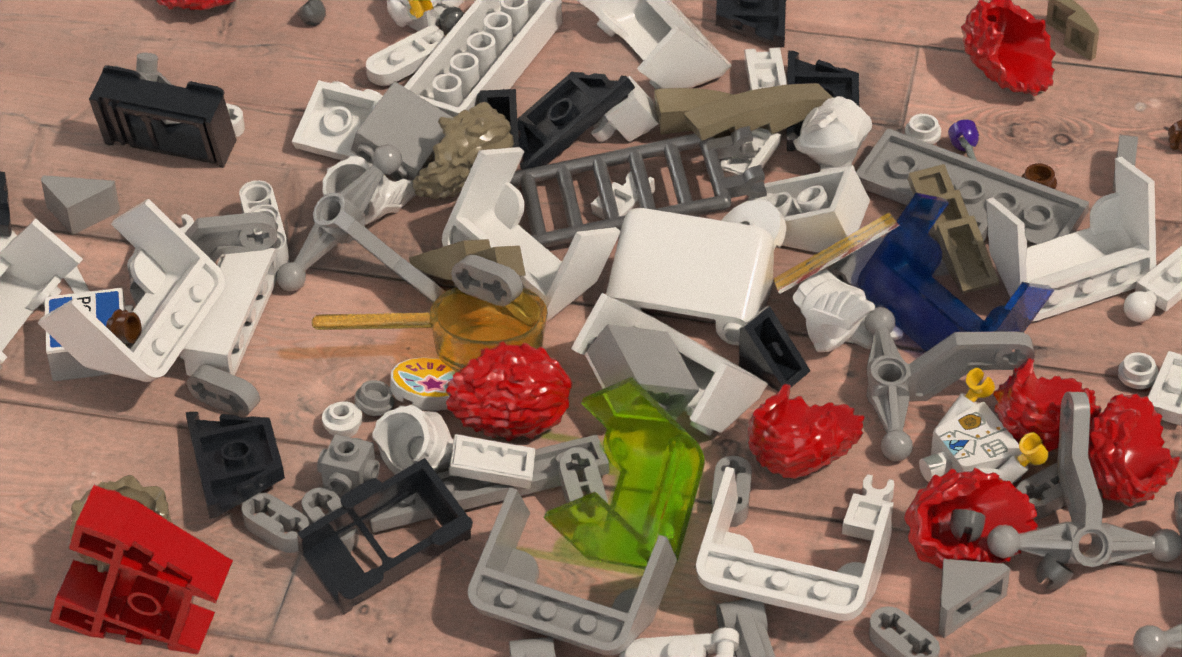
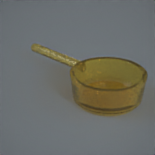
(459, 324)

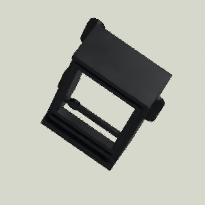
(198, 104)
(334, 563)

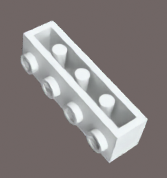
(235, 314)

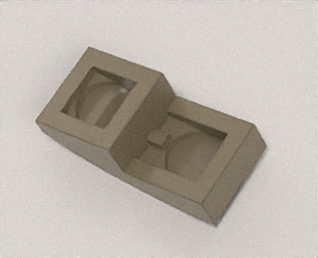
(1076, 24)

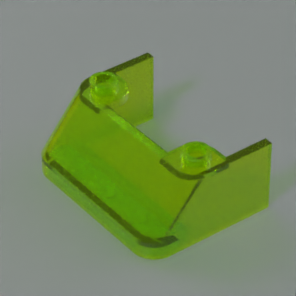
(655, 485)

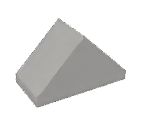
(80, 201)
(968, 591)

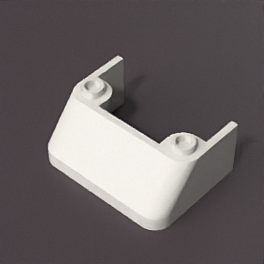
(665, 39)
(492, 210)
(1086, 263)
(28, 273)
(179, 293)
(723, 386)
(731, 567)

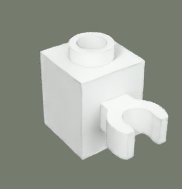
(630, 116)

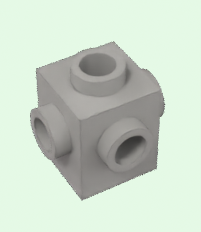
(347, 464)

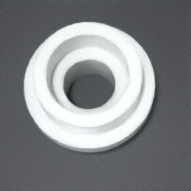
(924, 127)
(1138, 371)
(342, 419)

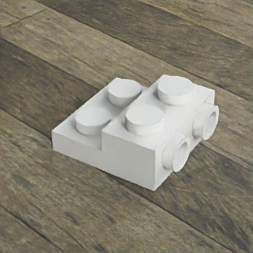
(333, 119)

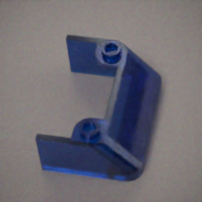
(927, 312)

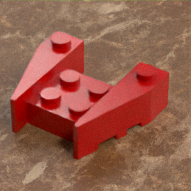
(149, 579)

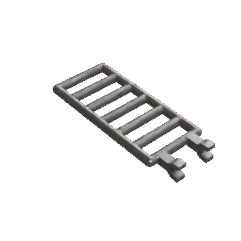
(712, 151)

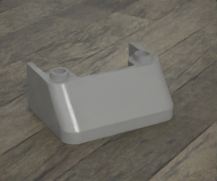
(508, 591)

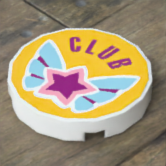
(422, 382)

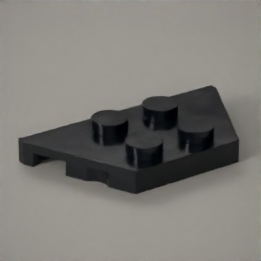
(754, 18)
(832, 79)
(566, 114)
(234, 458)

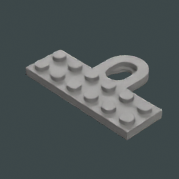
(1042, 209)

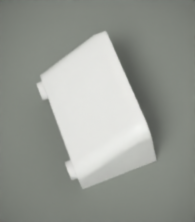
(693, 268)

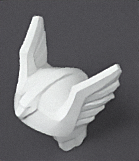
(833, 133)
(388, 196)
(835, 312)
(411, 435)

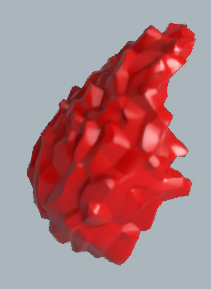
(1009, 46)
(510, 392)
(1035, 404)
(800, 438)
(1128, 450)
(969, 490)

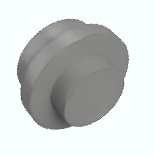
(374, 398)

